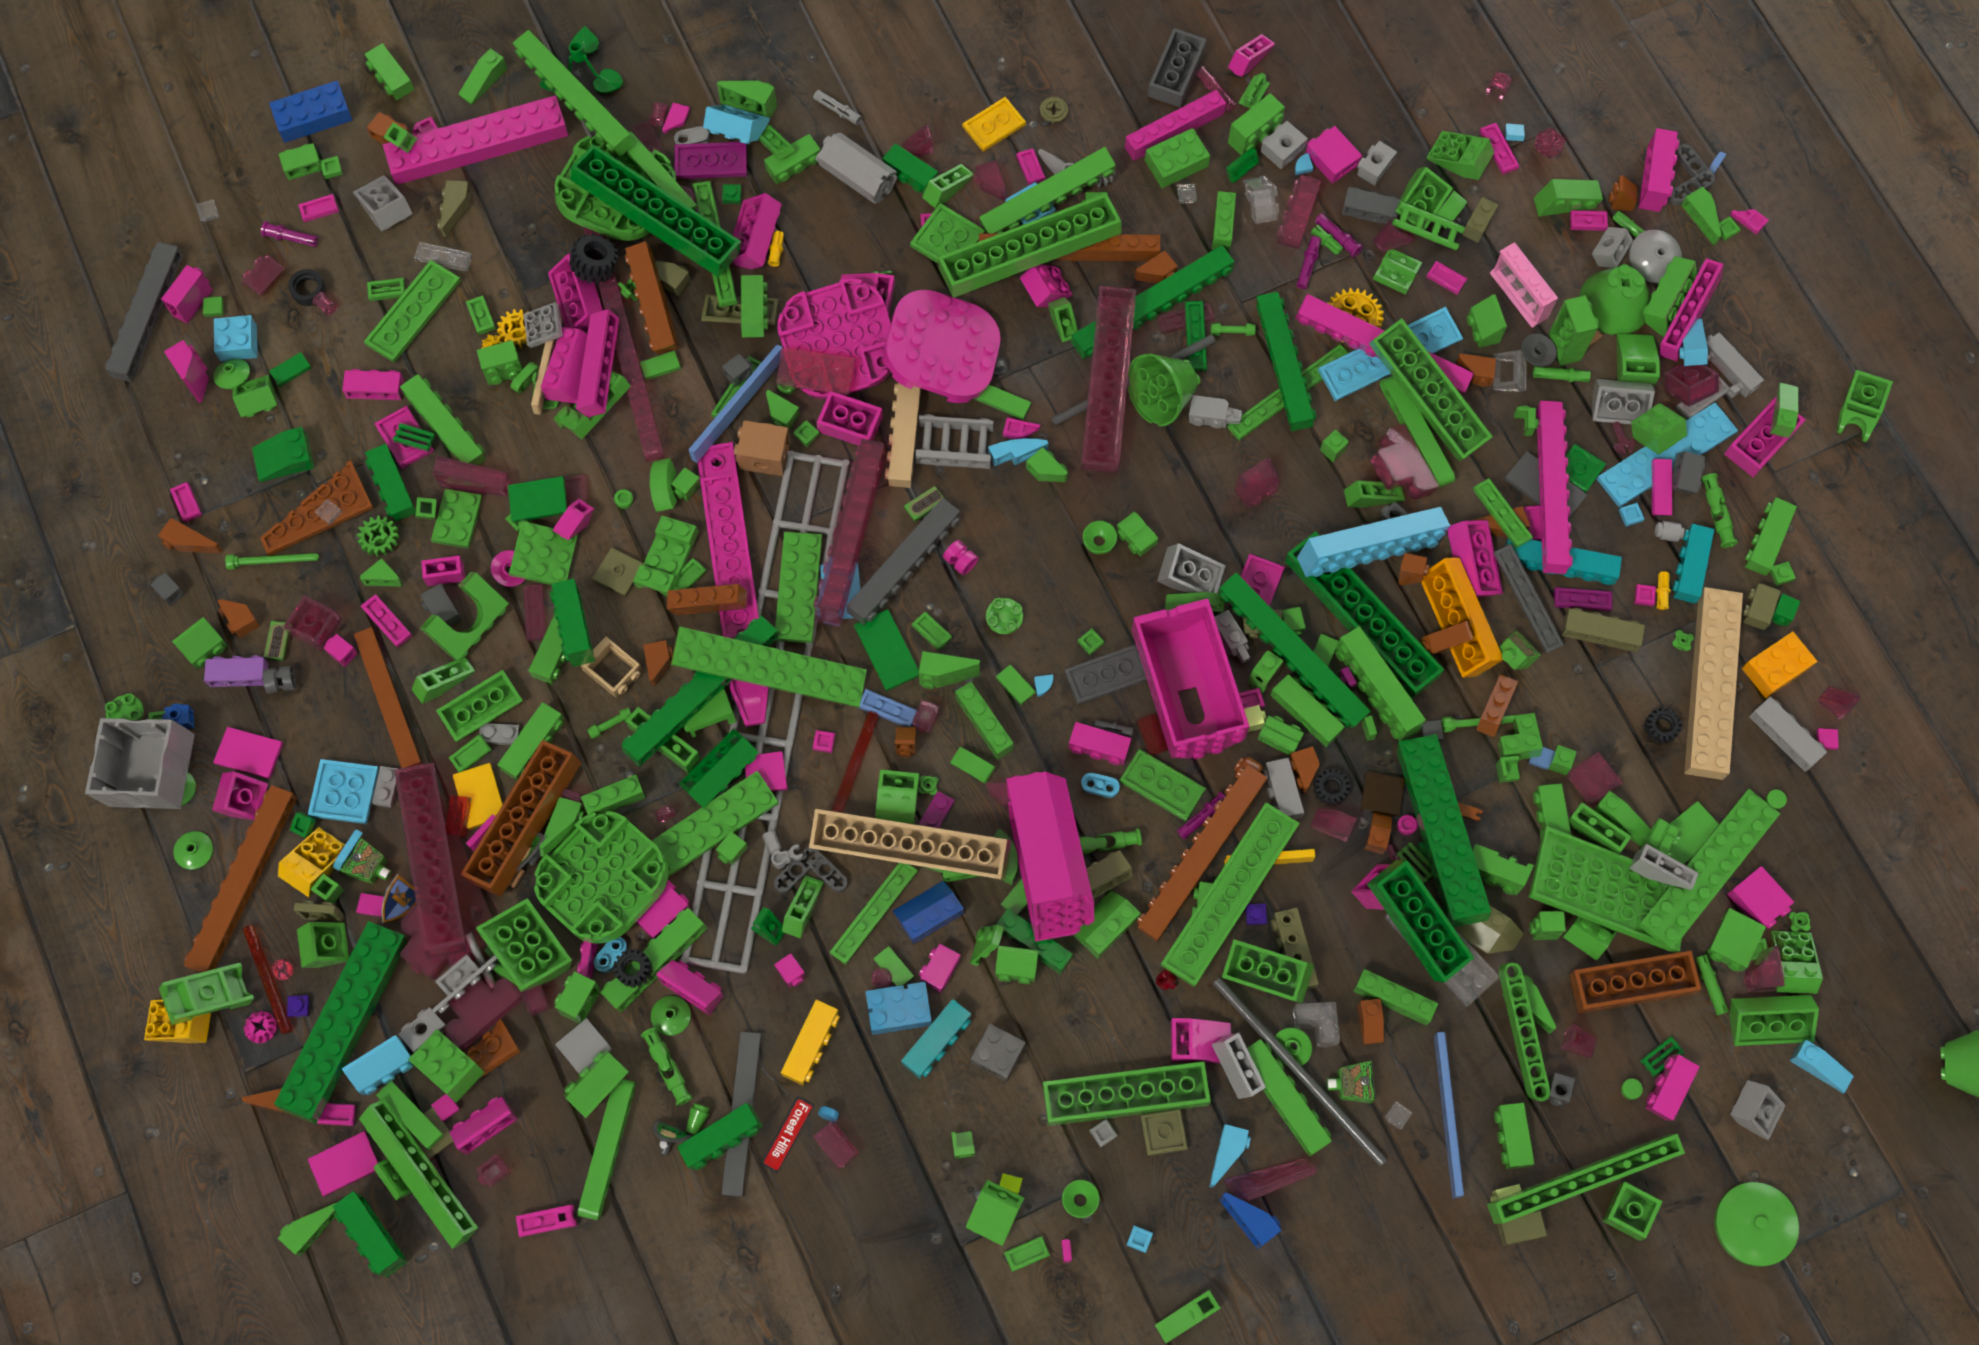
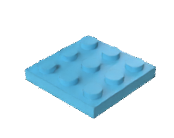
(343, 791)

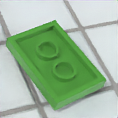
(456, 518)

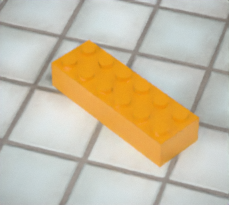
(1455, 603)

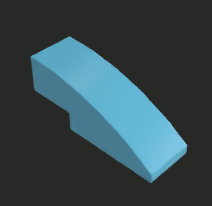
(1015, 450)

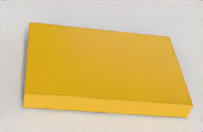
(994, 124)
(482, 787)

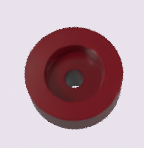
(1166, 980)

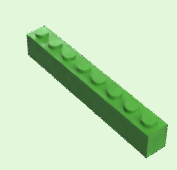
(1047, 193)
(418, 1173)

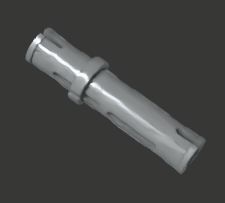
(843, 111)

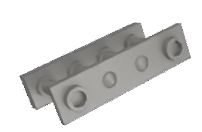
(944, 456)

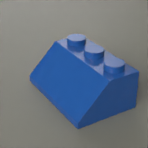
(928, 912)

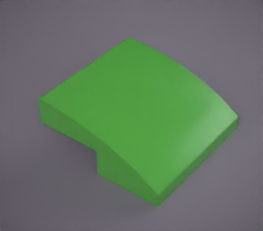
(1397, 271)

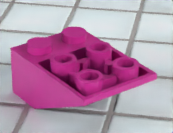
(881, 282)
(1193, 1039)

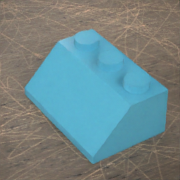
(734, 123)
(379, 1065)

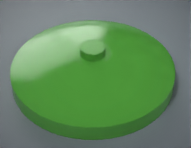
(1756, 1224)

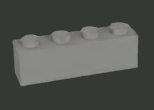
(1788, 734)

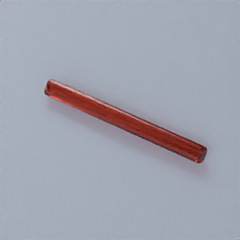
(855, 762)
(267, 979)

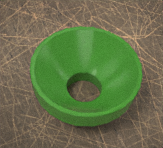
(1103, 530)
(1084, 1188)

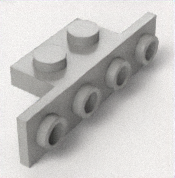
(459, 977)

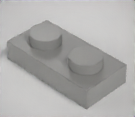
(500, 733)
(385, 787)

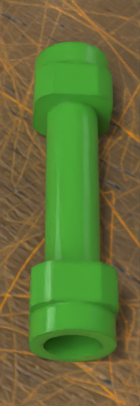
(1249, 329)
(594, 731)

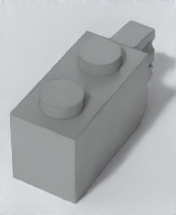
(1212, 412)
(1232, 636)

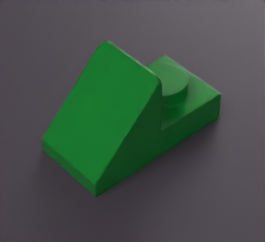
(768, 926)

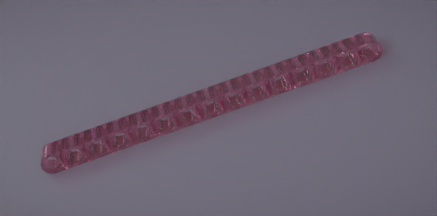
(631, 369)

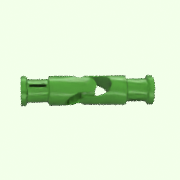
(1718, 508)
(1120, 838)
(665, 1064)

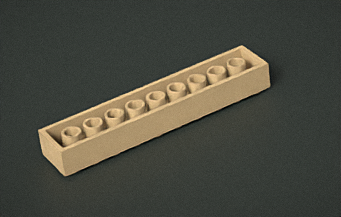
(1713, 684)
(910, 844)

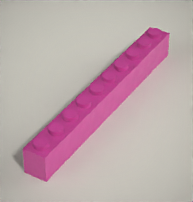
(1359, 334)
(1552, 488)

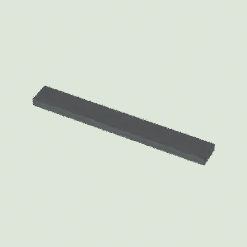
(743, 1093)

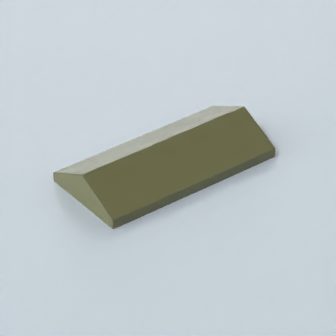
(732, 313)

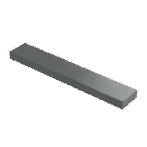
(1528, 598)

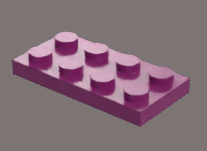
(710, 160)

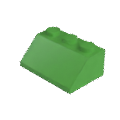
(1111, 920)
(595, 1082)

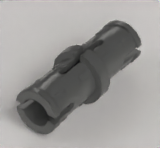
(1126, 731)

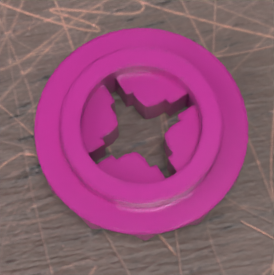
(261, 1036)

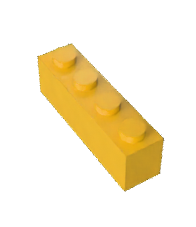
(810, 1042)

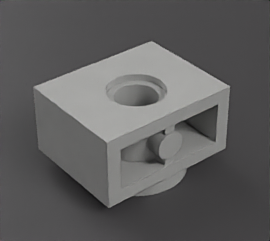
(1286, 135)

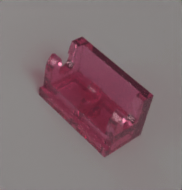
(836, 1145)

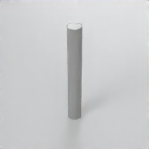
(479, 958)

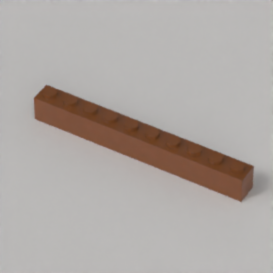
(1117, 248)
(1202, 853)
(241, 880)

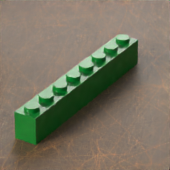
(1284, 361)

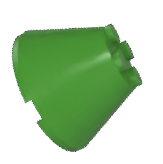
(1617, 299)
(1161, 387)
(1962, 1063)

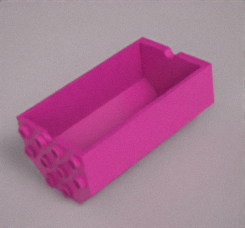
(1185, 652)
(1049, 855)

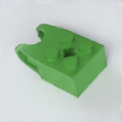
(1864, 409)

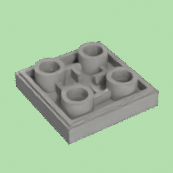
(543, 325)
(582, 1045)

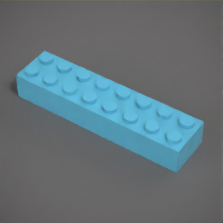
(1373, 542)

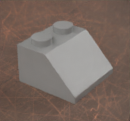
(1758, 1109)

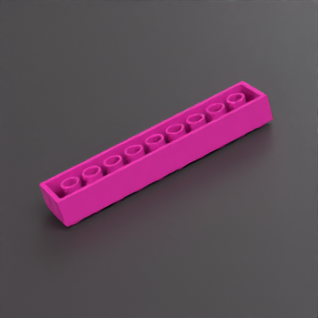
(477, 140)

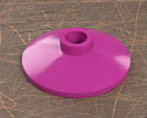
(499, 566)

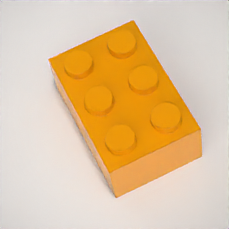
(1779, 665)

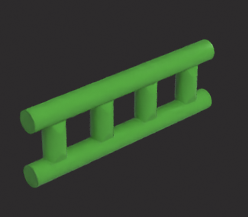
(1438, 221)

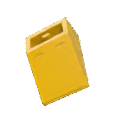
(310, 860)
(160, 1027)

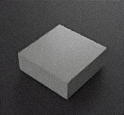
(1103, 1133)

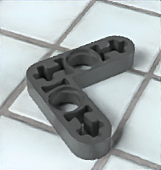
(1697, 175)
(813, 865)

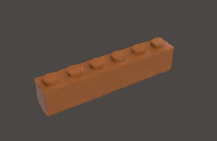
(652, 298)

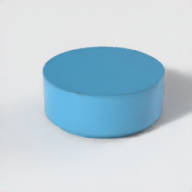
(828, 1113)

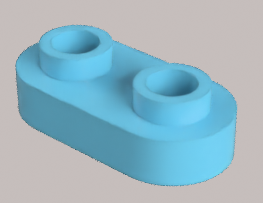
(1100, 784)
(610, 955)

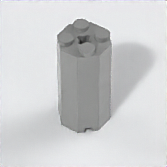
(856, 167)

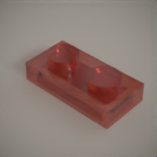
(1152, 735)
(458, 815)

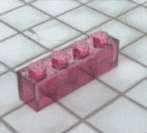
(1299, 212)

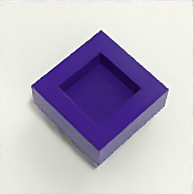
(1256, 914)
(298, 1006)

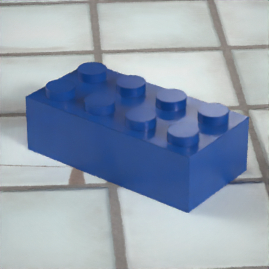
(310, 111)

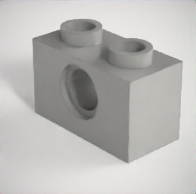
(1372, 171)
(1612, 247)
(426, 1017)

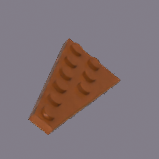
(342, 489)

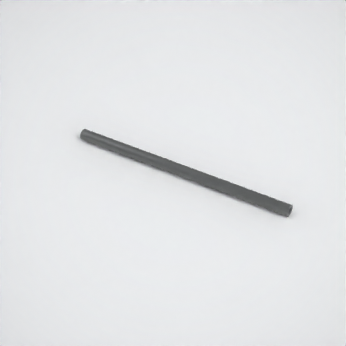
(1182, 354)

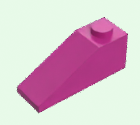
(1250, 55)

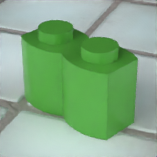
(1137, 534)

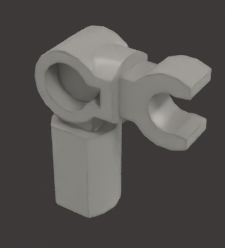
(779, 858)

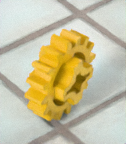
(516, 328)

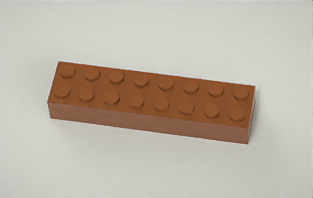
(521, 818)

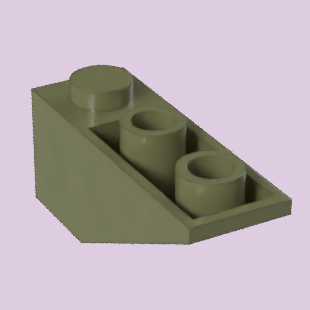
(455, 203)

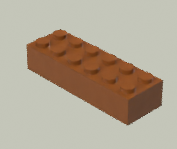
(1635, 982)

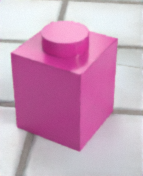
(340, 650)
(790, 971)

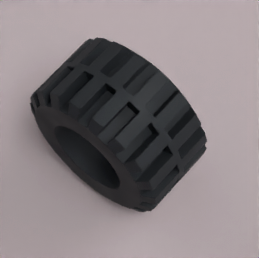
(597, 248)

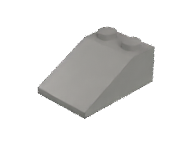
(383, 203)
(1190, 571)

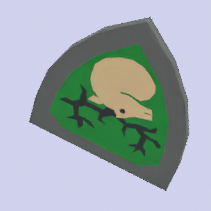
(533, 852)
(669, 1134)

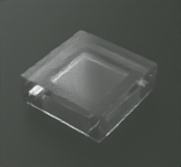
(1186, 193)
(207, 210)
(328, 511)
(1398, 1115)

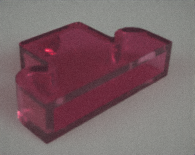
(1402, 464)
(415, 953)
(480, 1010)

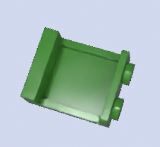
(714, 712)
(1735, 940)
(994, 1212)

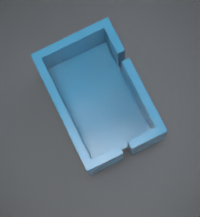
(898, 1008)

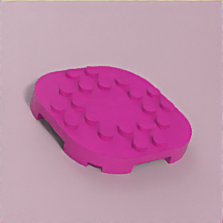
(840, 321)
(942, 345)

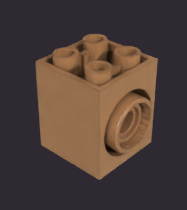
(762, 448)

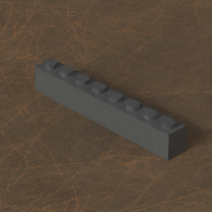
(143, 312)
(903, 562)

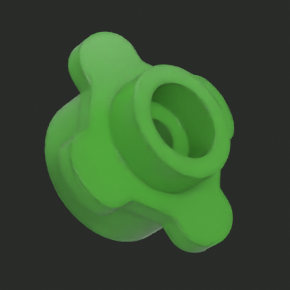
(1677, 643)
(933, 781)
(1804, 925)

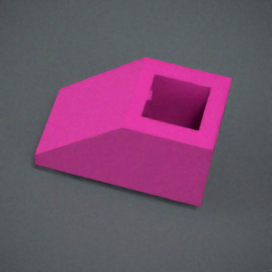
(574, 519)

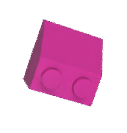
(239, 795)

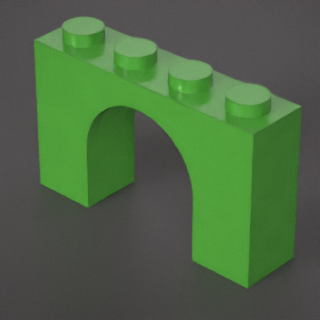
(488, 605)

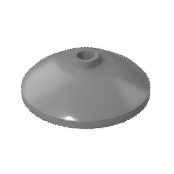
(1645, 256)

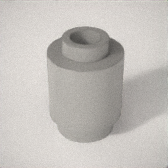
(1669, 531)

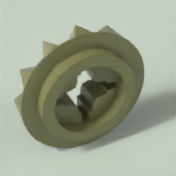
(1046, 109)

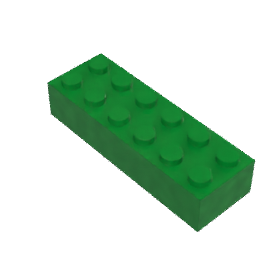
(1420, 920)

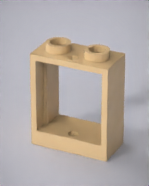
(600, 653)

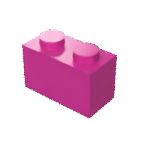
(443, 570)
(940, 967)

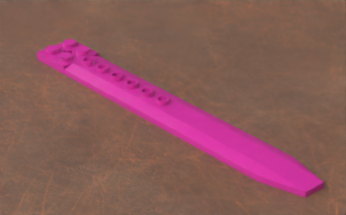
(731, 561)

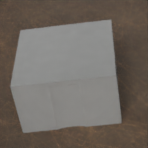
(140, 763)

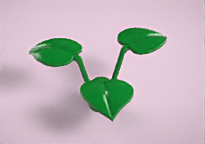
(586, 43)

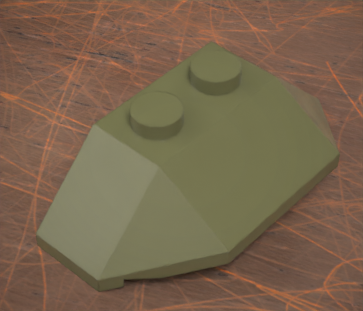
(1494, 935)

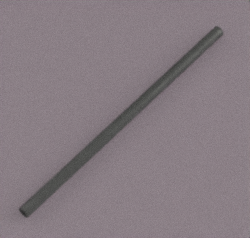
(1300, 1072)

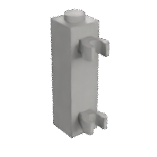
(1732, 366)

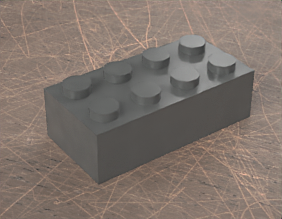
(1177, 67)

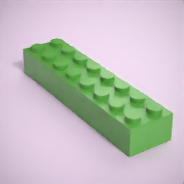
(1430, 390)
(1126, 1093)

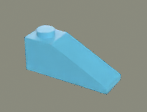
(1694, 346)
(1821, 1065)
(1230, 1147)

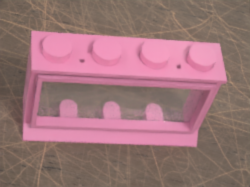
(1524, 285)

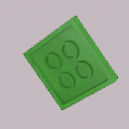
(945, 233)
(541, 554)

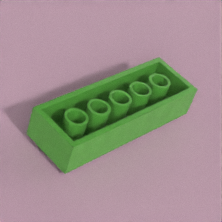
(1380, 685)

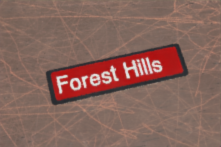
(787, 1134)

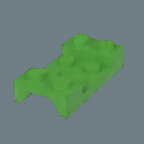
(581, 424)
(667, 555)
(204, 993)

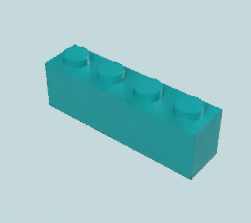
(1693, 563)
(936, 1039)

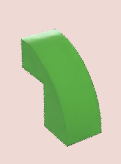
(661, 477)
(1012, 860)

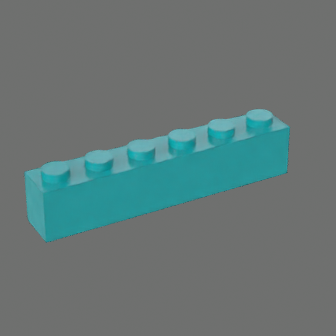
(1585, 563)

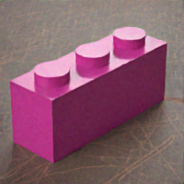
(372, 385)
(1099, 744)
(1671, 1087)

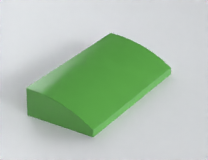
(479, 706)

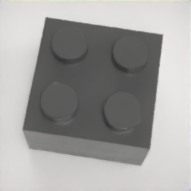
(998, 1052)

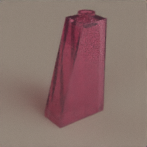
(470, 477)

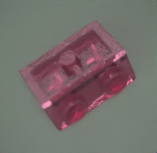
(262, 274)

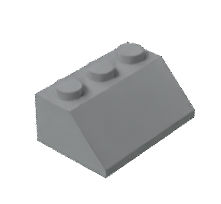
(1620, 400)

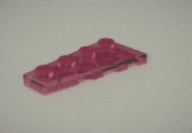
(1267, 1180)

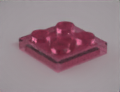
(1594, 778)

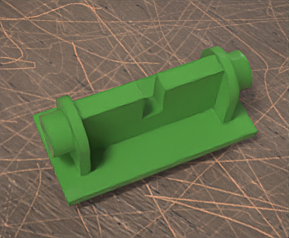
(1254, 91)

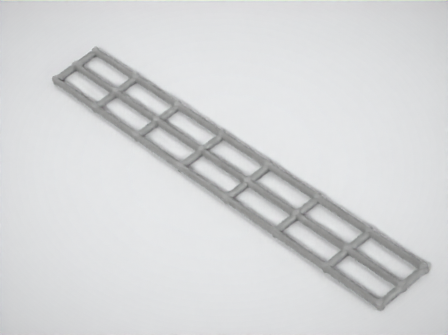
(760, 739)

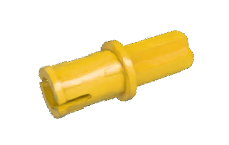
(776, 248)
(1663, 591)

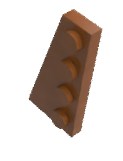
(494, 1048)

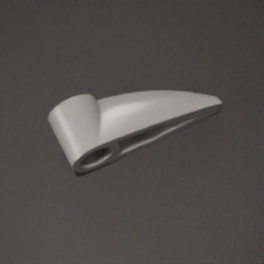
(1053, 162)

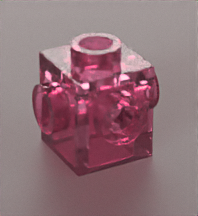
(1549, 142)

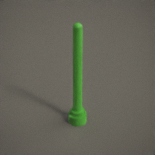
(234, 561)
(1449, 724)

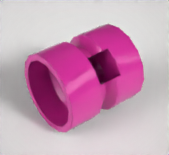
(960, 557)

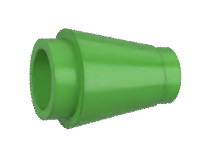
(697, 1117)

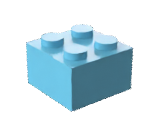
(235, 338)

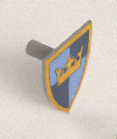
(397, 899)

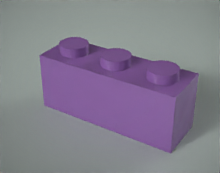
(235, 671)

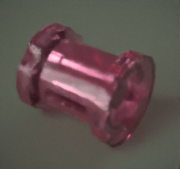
(658, 114)
(324, 303)

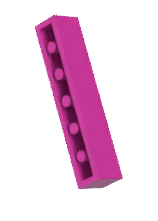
(1188, 117)
(1691, 308)
(597, 363)

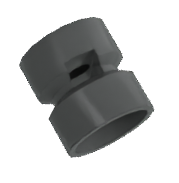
(272, 679)

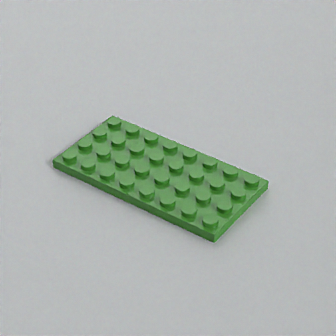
(1594, 885)

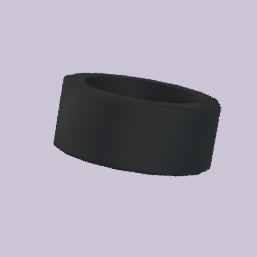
(299, 277)

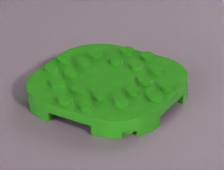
(590, 211)
(601, 877)

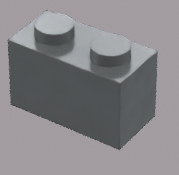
(1687, 473)
(439, 604)

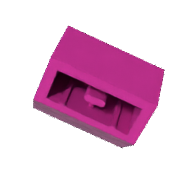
(1045, 284)

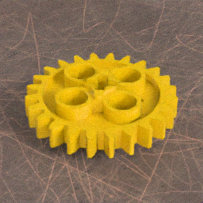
(1359, 303)

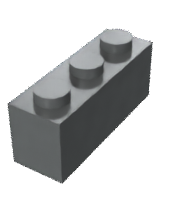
(1370, 206)

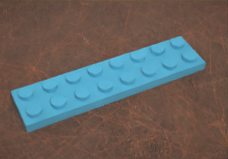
(1360, 370)
(1634, 473)

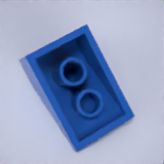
(1253, 1221)

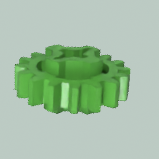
(378, 529)

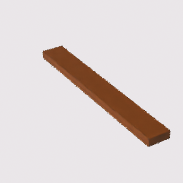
(387, 698)

